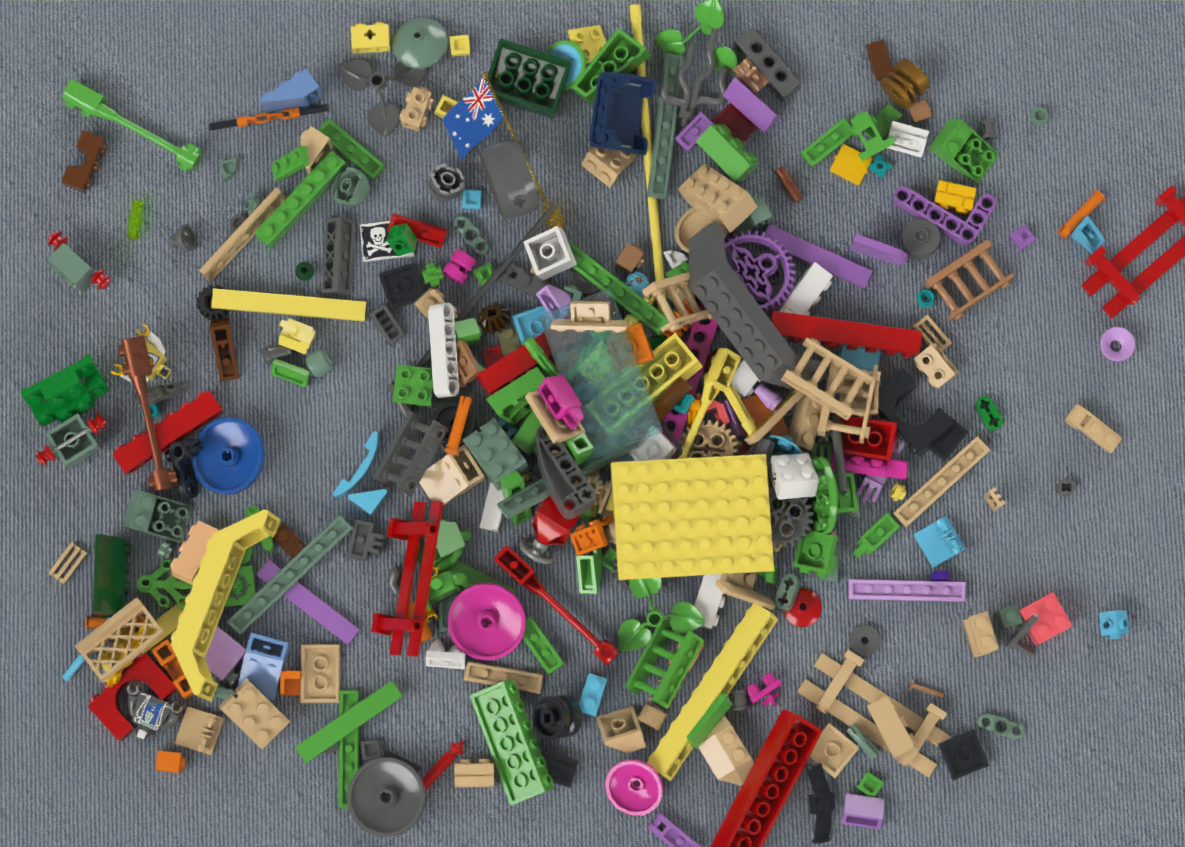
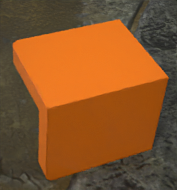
(290, 683)

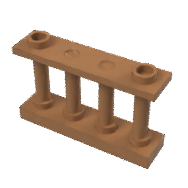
(967, 262)

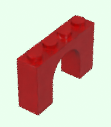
(106, 704)

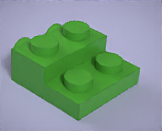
(816, 554)

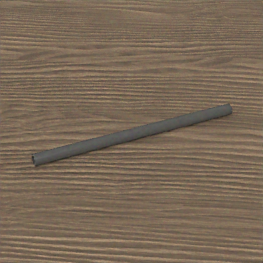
(837, 444)

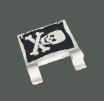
(375, 242)

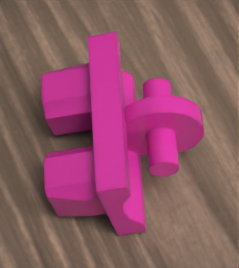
(771, 684)

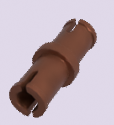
(789, 184)

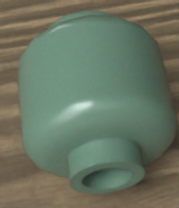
(319, 363)

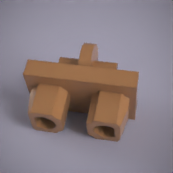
(751, 76)

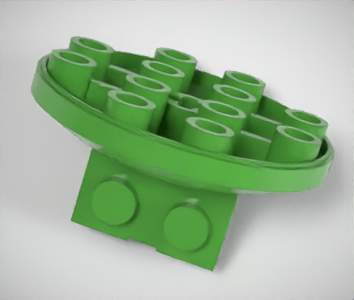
(827, 500)

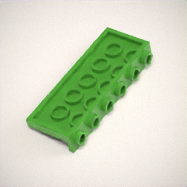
(512, 741)

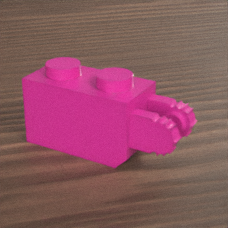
(561, 400)

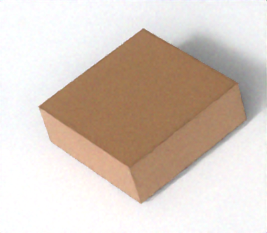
(919, 111)

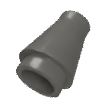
(273, 352)

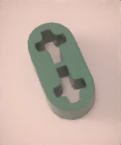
(784, 590)

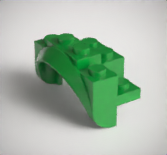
(66, 392)

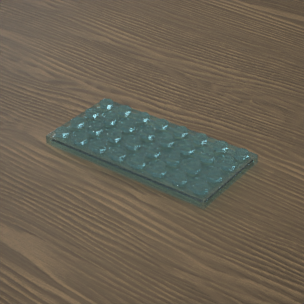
(605, 380)

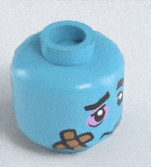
(637, 282)

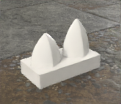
(439, 658)

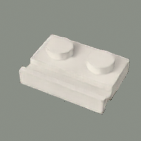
(908, 139)

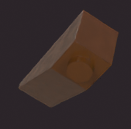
(224, 349)

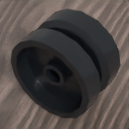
(446, 414)
(557, 717)

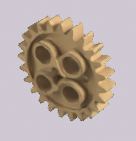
(710, 434)

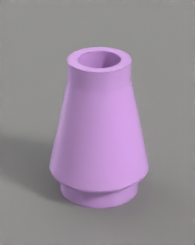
(768, 397)

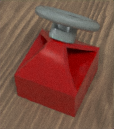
(549, 529)

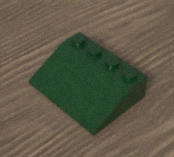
(528, 78)
(111, 574)

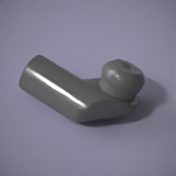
(392, 580)

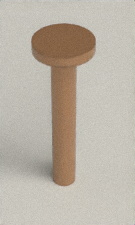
(924, 689)

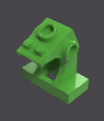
(861, 122)

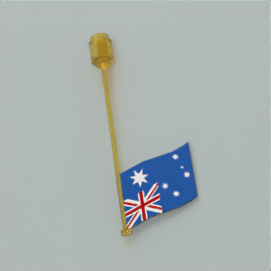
(476, 119)

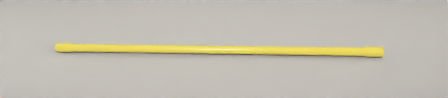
(636, 20)

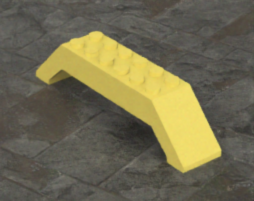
(210, 595)

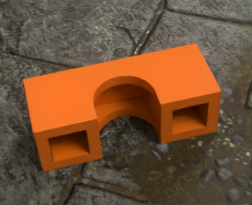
(168, 659)

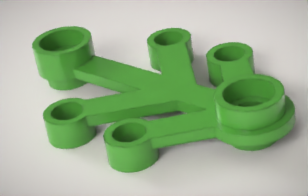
(169, 585)

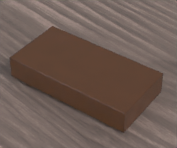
(879, 59)

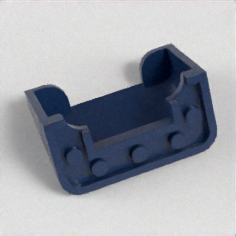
(619, 112)

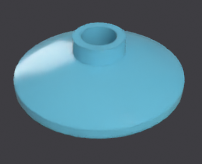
(784, 444)

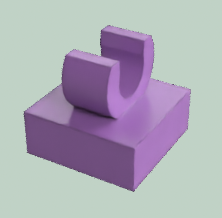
(1022, 237)

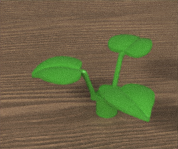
(710, 15)
(684, 617)

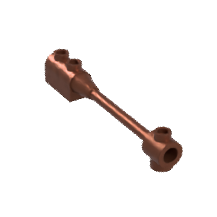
(137, 368)

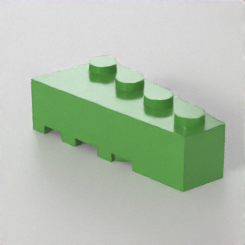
(618, 55)

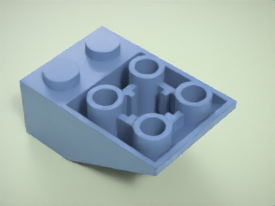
(297, 92)
(263, 663)

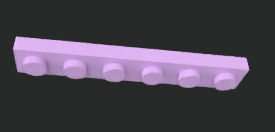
(906, 590)

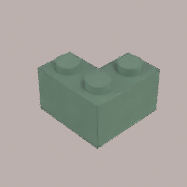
(757, 219)

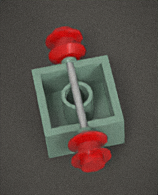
(69, 264)
(72, 441)

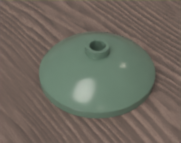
(421, 51)

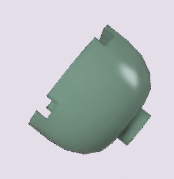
(350, 187)

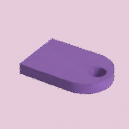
(878, 250)

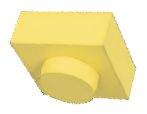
(460, 45)

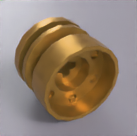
(905, 83)

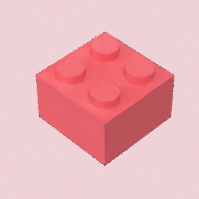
(1051, 618)

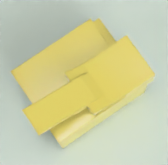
(296, 335)

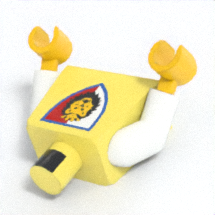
(156, 355)

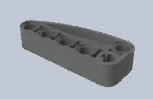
(560, 480)

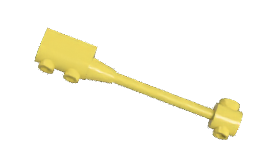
(715, 380)

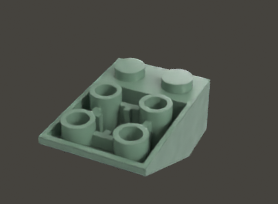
(157, 516)

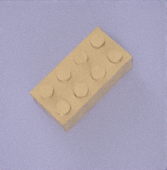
(717, 197)

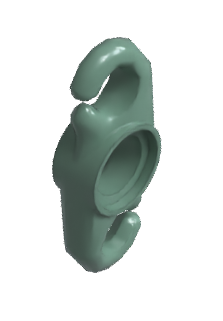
(471, 243)
(992, 726)

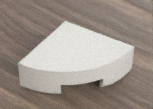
(674, 258)

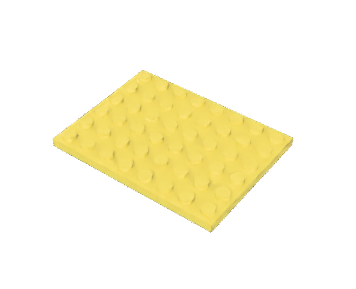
(692, 517)

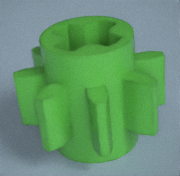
(432, 274)

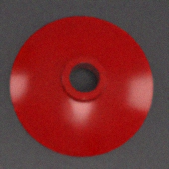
(810, 615)

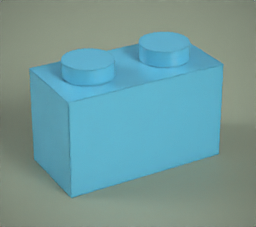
(592, 694)

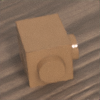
(630, 258)

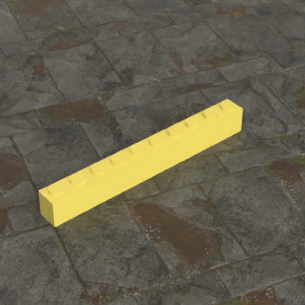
(719, 678)

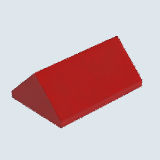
(880, 443)

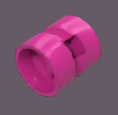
(459, 266)

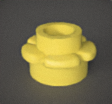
(898, 492)

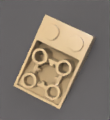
(451, 476)

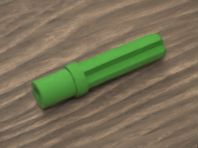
(538, 354)

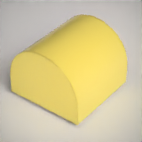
(444, 106)

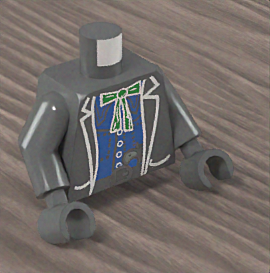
(151, 712)

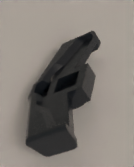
(820, 803)

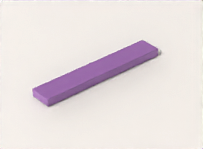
(829, 261)
(313, 606)

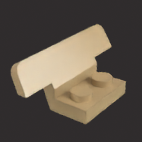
(741, 586)

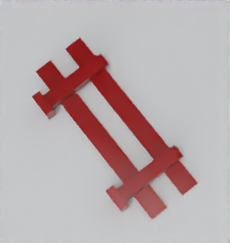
(1110, 269)
(399, 530)

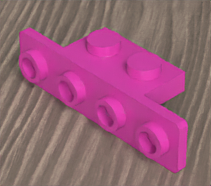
(872, 466)

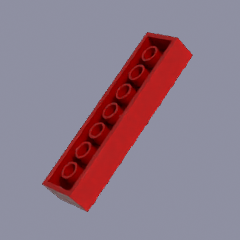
(768, 782)

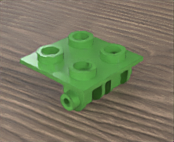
(413, 385)

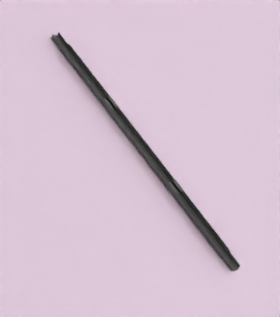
(496, 274)

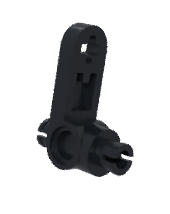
(180, 455)

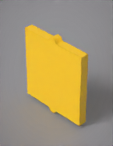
(849, 165)

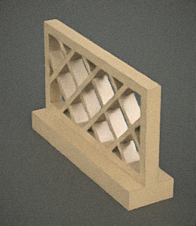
(112, 630)

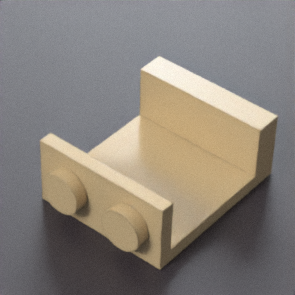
(980, 634)

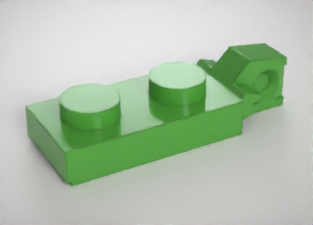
(876, 535)

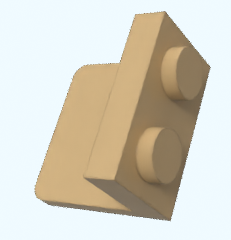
(607, 164)

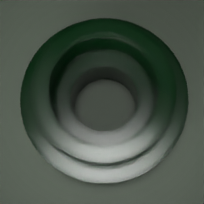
(304, 277)

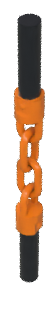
(243, 121)

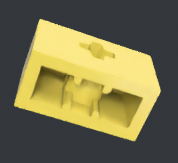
(380, 40)

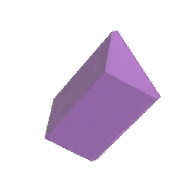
(751, 105)

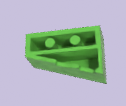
(511, 400)

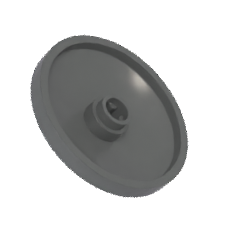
(386, 797)

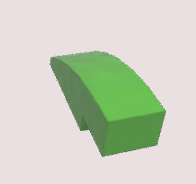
(510, 485)
(589, 571)

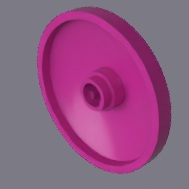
(486, 621)

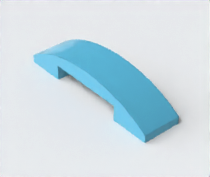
(345, 487)

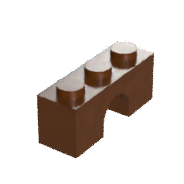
(81, 177)

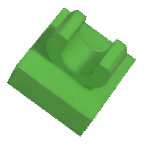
(483, 273)
(771, 576)

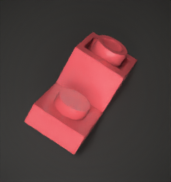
(720, 415)

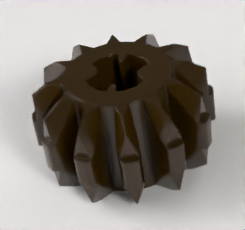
(494, 318)

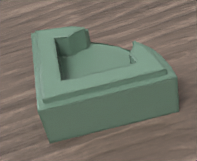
(228, 167)

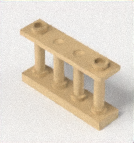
(669, 286)
(810, 388)
(827, 425)

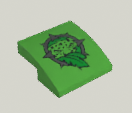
(243, 587)

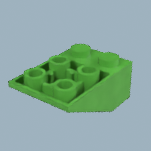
(964, 149)

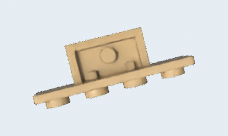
(590, 316)

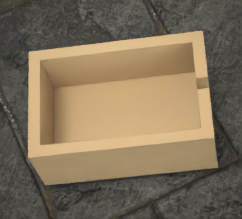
(254, 713)

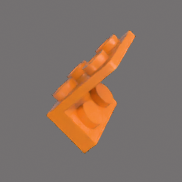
(591, 537)

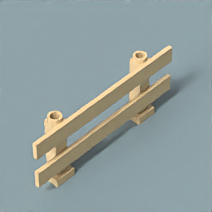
(843, 676)

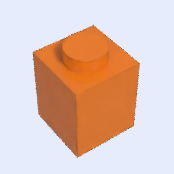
(170, 762)

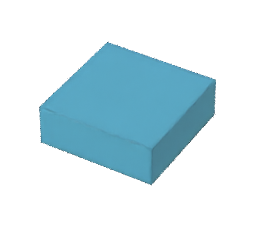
(471, 199)

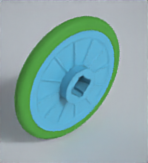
(572, 52)

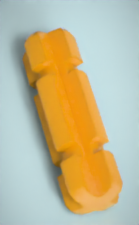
(692, 413)

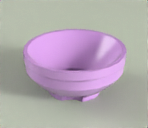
(1122, 336)

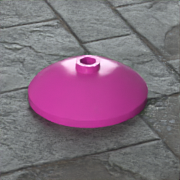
(627, 794)

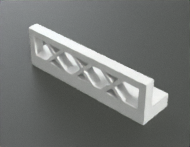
(492, 515)

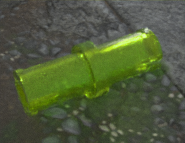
(135, 219)

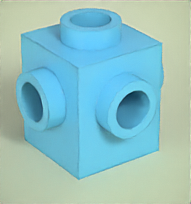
(1114, 623)

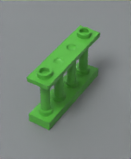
(677, 670)

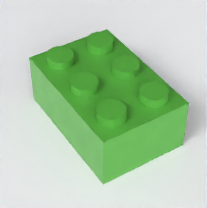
(728, 152)

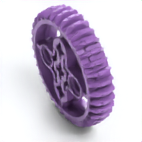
(749, 264)

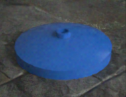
(230, 456)

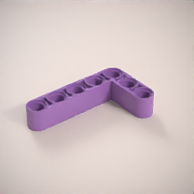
(944, 216)

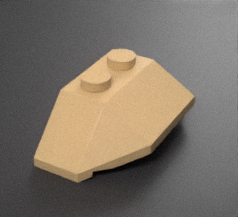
(726, 754)

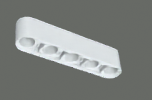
(443, 350)

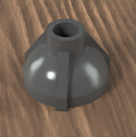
(184, 238)

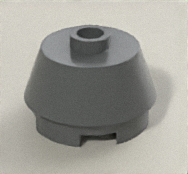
(445, 183)

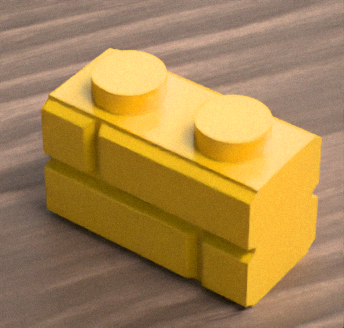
(954, 197)

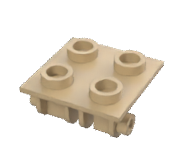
(199, 730)

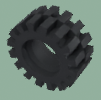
(202, 304)

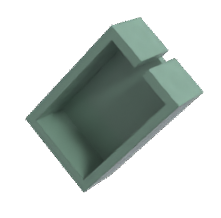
(495, 452)

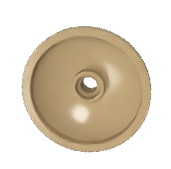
(689, 225)

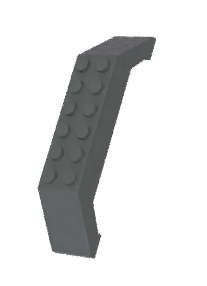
(739, 312)

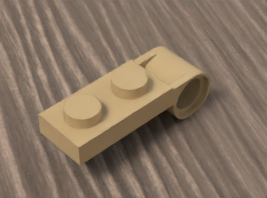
(1093, 428)

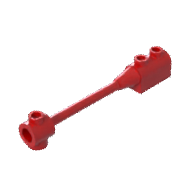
(526, 577)

